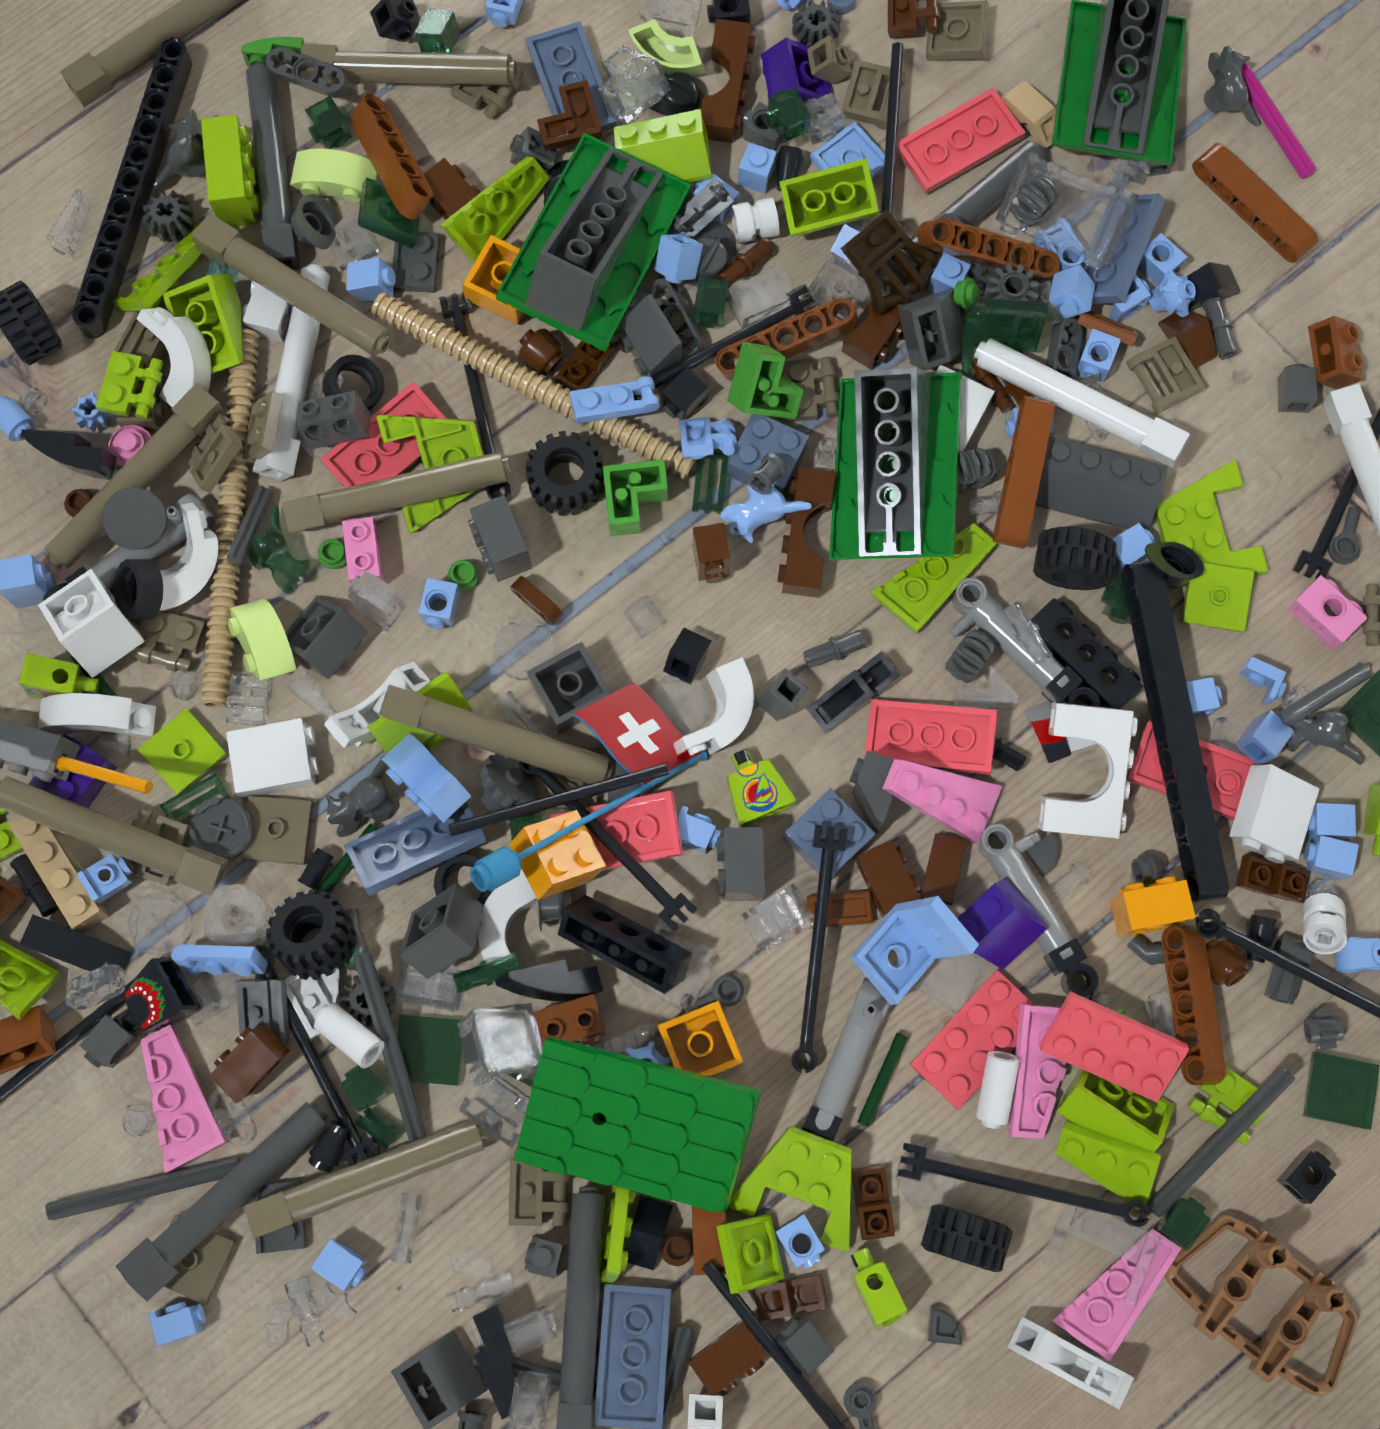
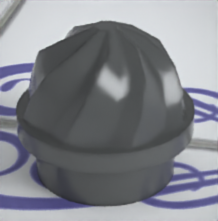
(1147, 868)

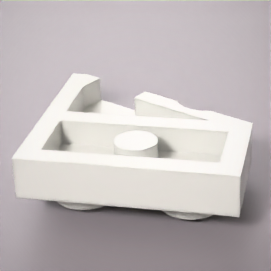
(310, 995)

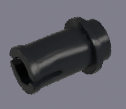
(316, 868)

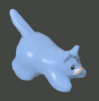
(758, 511)

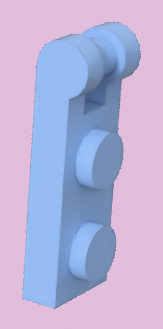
(613, 400)
(219, 959)

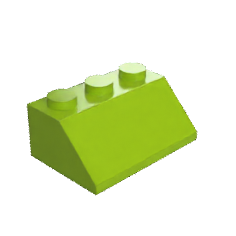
(669, 143)
(829, 197)
(390, 732)
(1116, 1111)

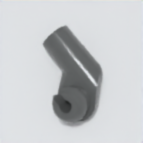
(1148, 953)

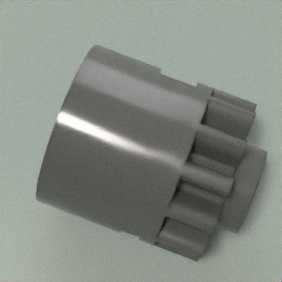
(1011, 285)

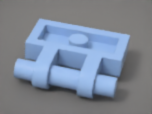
(702, 436)

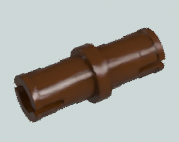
(746, 263)

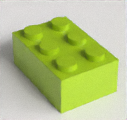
(230, 170)

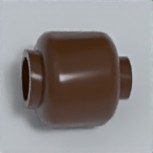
(540, 350)
(1226, 962)

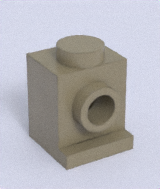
(836, 60)

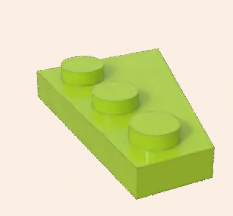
(1109, 1161)

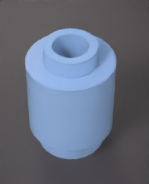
(13, 419)

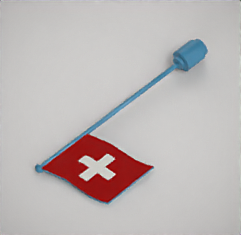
(635, 736)

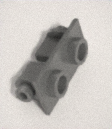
(703, 208)

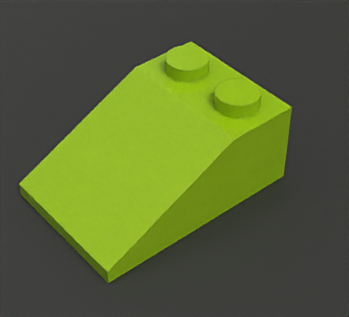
(216, 312)

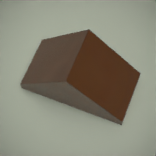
(1193, 335)

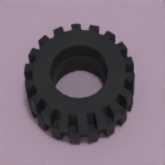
(27, 324)
(557, 451)
(1075, 558)
(297, 919)
(966, 1237)

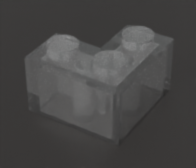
(632, 85)

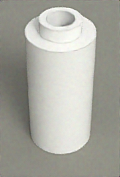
(348, 1035)
(997, 1089)

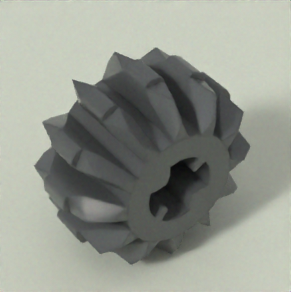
(815, 23)
(1035, 200)
(179, 215)
(975, 469)
(970, 656)
(358, 1008)

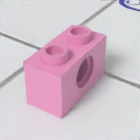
(362, 547)
(1311, 612)

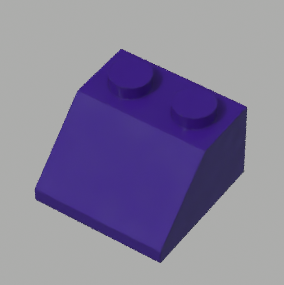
(787, 67)
(77, 787)
(1002, 924)

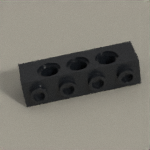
(1104, 659)
(624, 944)

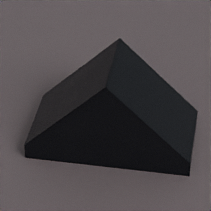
(1212, 281)
(647, 1232)

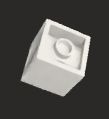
(90, 623)

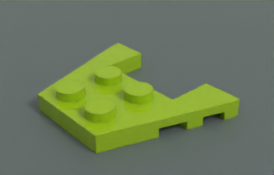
(439, 444)
(1195, 522)
(809, 1171)

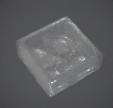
(834, 278)

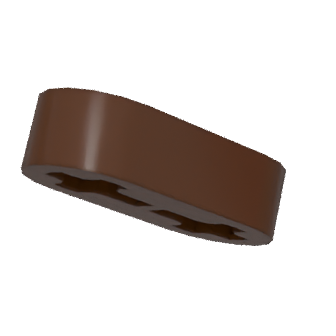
(536, 600)

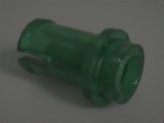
(378, 1128)

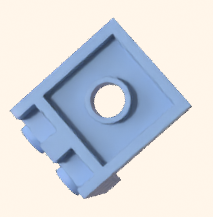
(919, 935)

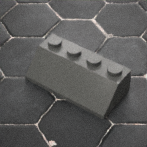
(1100, 484)

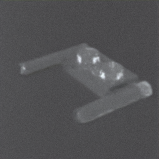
(1110, 1235)

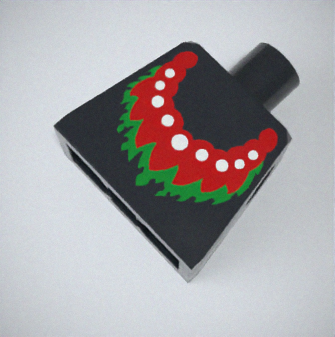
(158, 997)

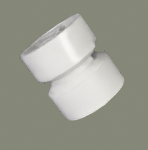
(755, 220)
(1324, 923)

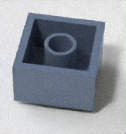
(766, 436)
(829, 811)

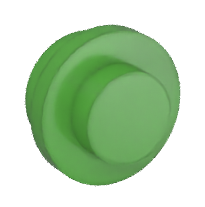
(965, 292)
(332, 554)
(464, 574)

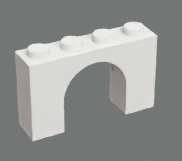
(1102, 812)

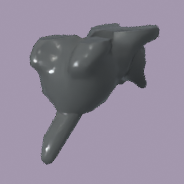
(1229, 90)
(186, 153)
(1325, 729)
(366, 800)

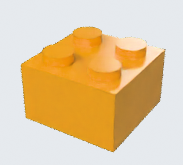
(487, 276)
(564, 862)
(1152, 908)
(701, 1041)

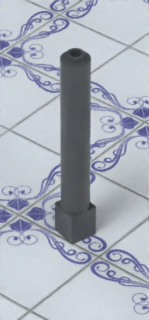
(271, 167)
(974, 202)
(154, 1263)
(581, 1310)

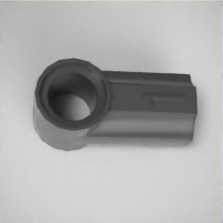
(1282, 984)

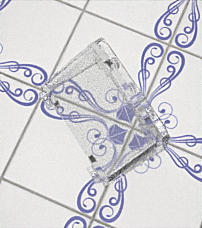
(1083, 220)

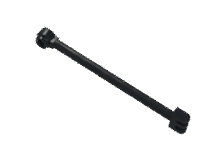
(795, 306)
(458, 313)
(1314, 559)
(828, 847)
(671, 905)
(1219, 929)
(358, 1146)
(921, 1164)

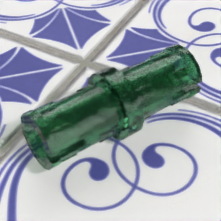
(485, 973)

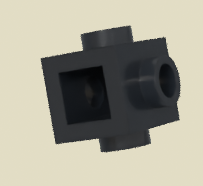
(396, 19)

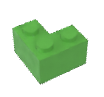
(759, 385)
(632, 485)

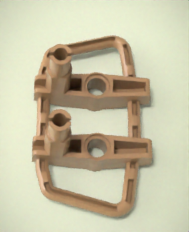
(1302, 1308)

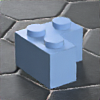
(427, 781)

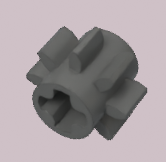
(1323, 1029)

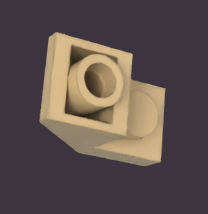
(1032, 108)

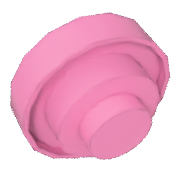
(127, 442)

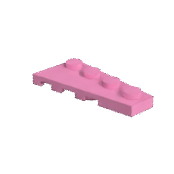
(946, 797)
(1036, 1076)
(180, 1105)
(1100, 1315)

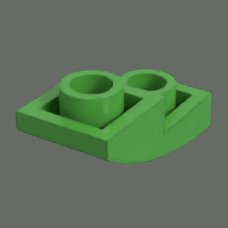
(257, 50)

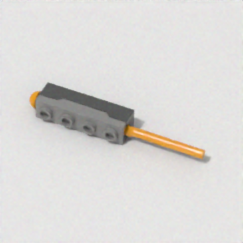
(53, 757)

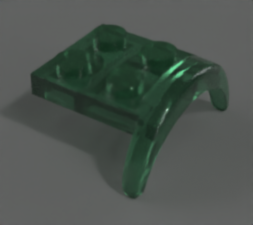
(1006, 321)

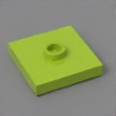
(1219, 598)
(182, 751)
(750, 1253)

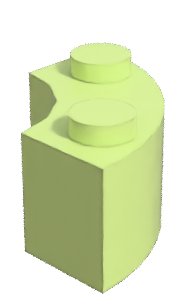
(672, 52)
(331, 173)
(262, 639)

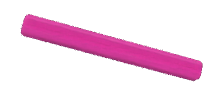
(1277, 124)

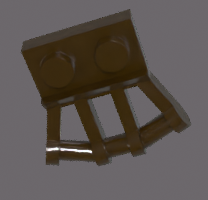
(878, 244)

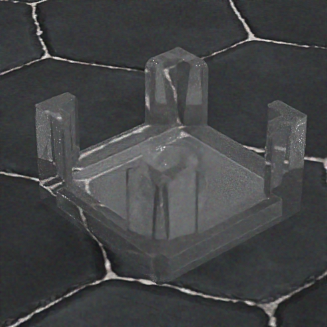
(699, 970)
(504, 1041)

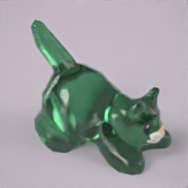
(272, 552)

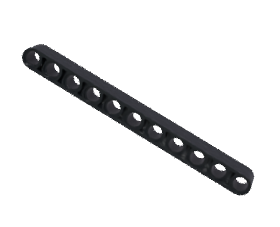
(123, 198)
(1175, 732)

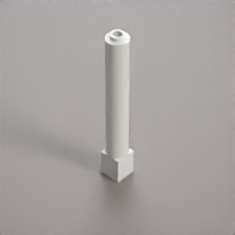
(293, 383)
(1350, 419)
(1153, 437)

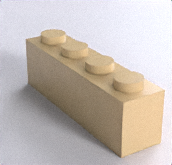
(58, 872)

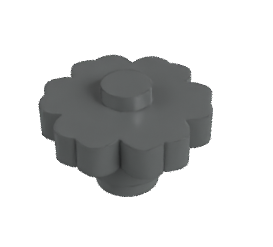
(505, 783)

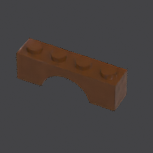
(729, 49)
(804, 568)

